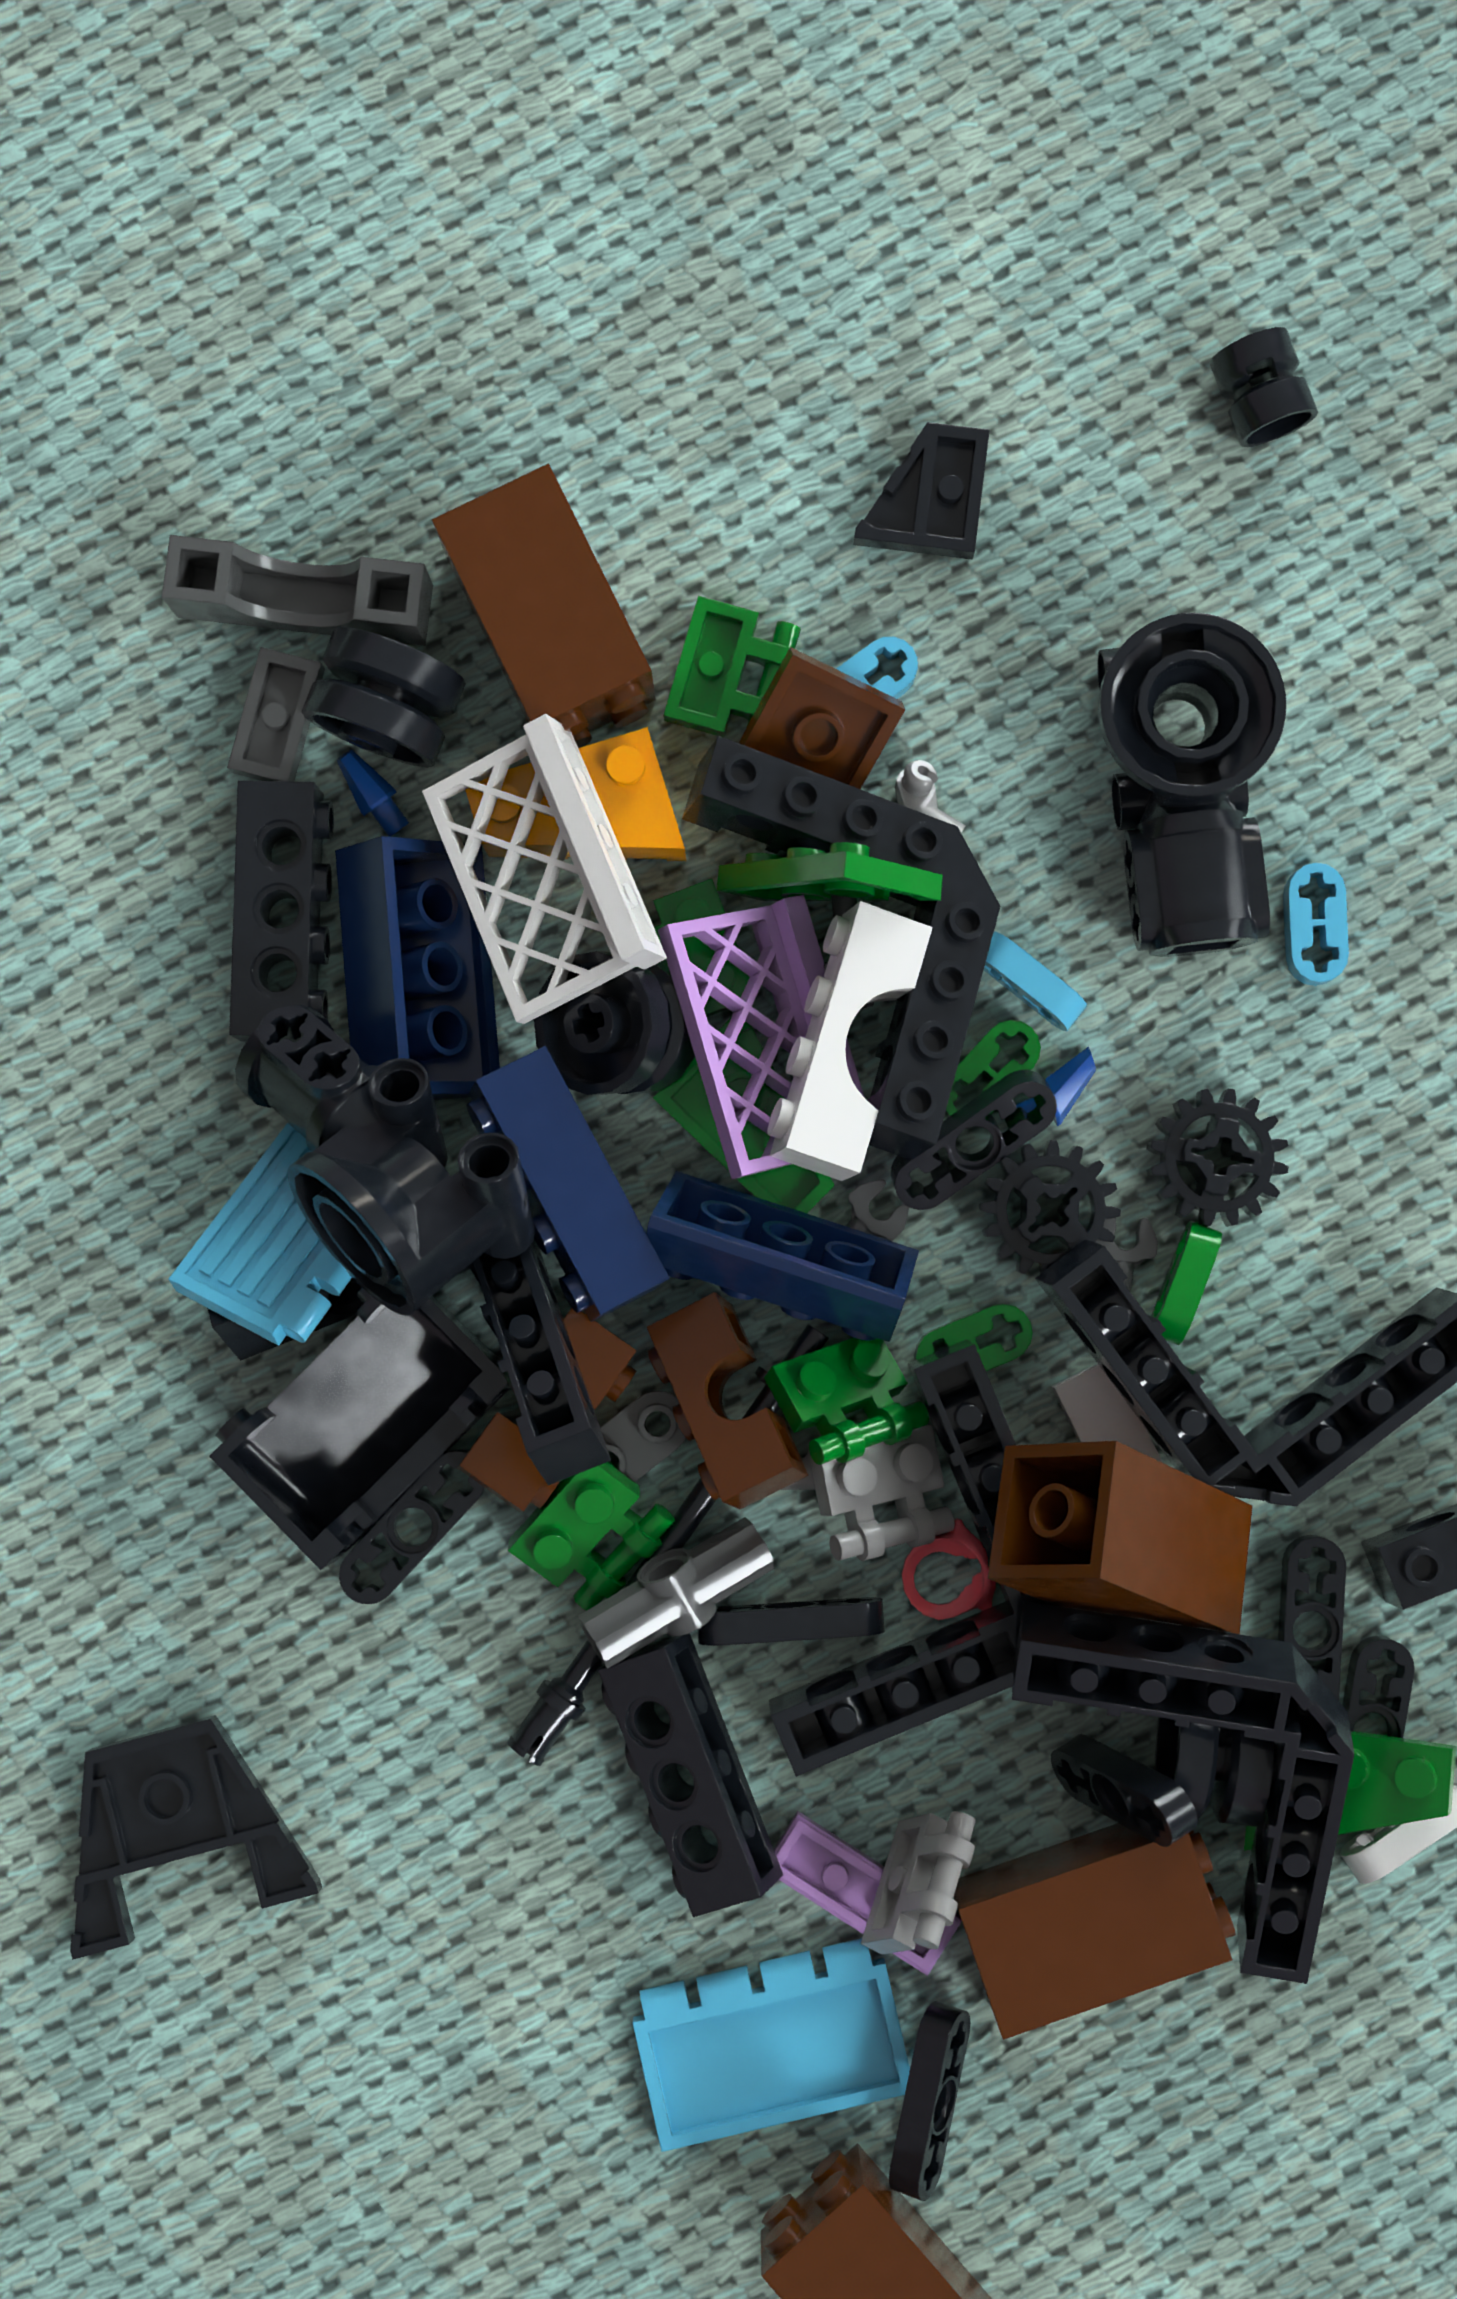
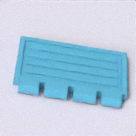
(262, 1256)
(770, 2050)

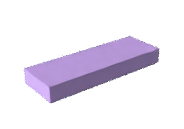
(841, 1881)

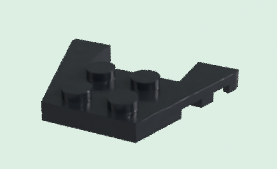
(168, 1801)

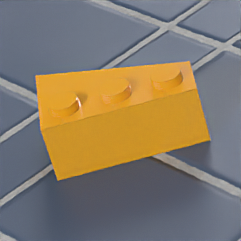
(629, 788)

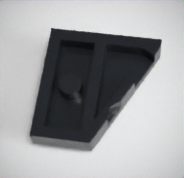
(932, 496)

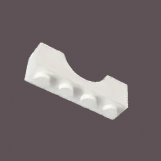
(825, 1117)

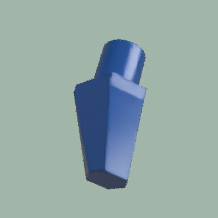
(371, 792)
(1067, 1084)

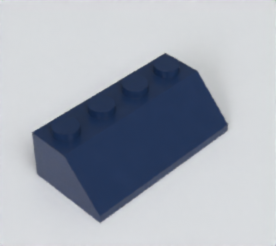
(415, 962)
(569, 1186)
(781, 1257)

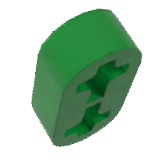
(987, 1049)
(1186, 1280)
(976, 1325)

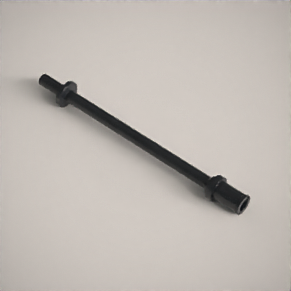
(563, 1696)

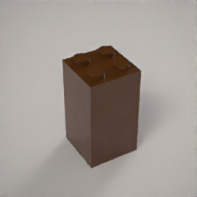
(547, 606)
(1119, 1535)
(1091, 1924)
(857, 2241)

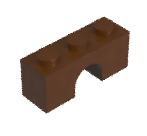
(697, 1355)
(499, 1455)

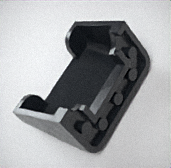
(361, 1424)

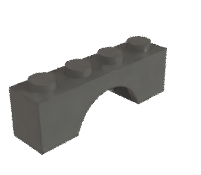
(245, 588)

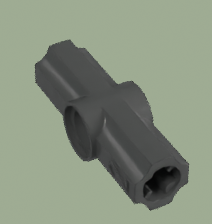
(676, 1592)

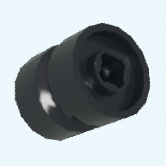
(1273, 406)

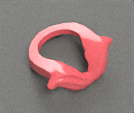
(975, 1595)

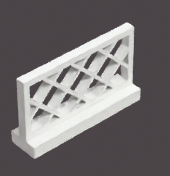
(592, 847)

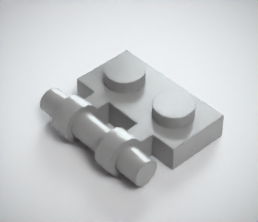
(880, 1476)
(919, 1883)

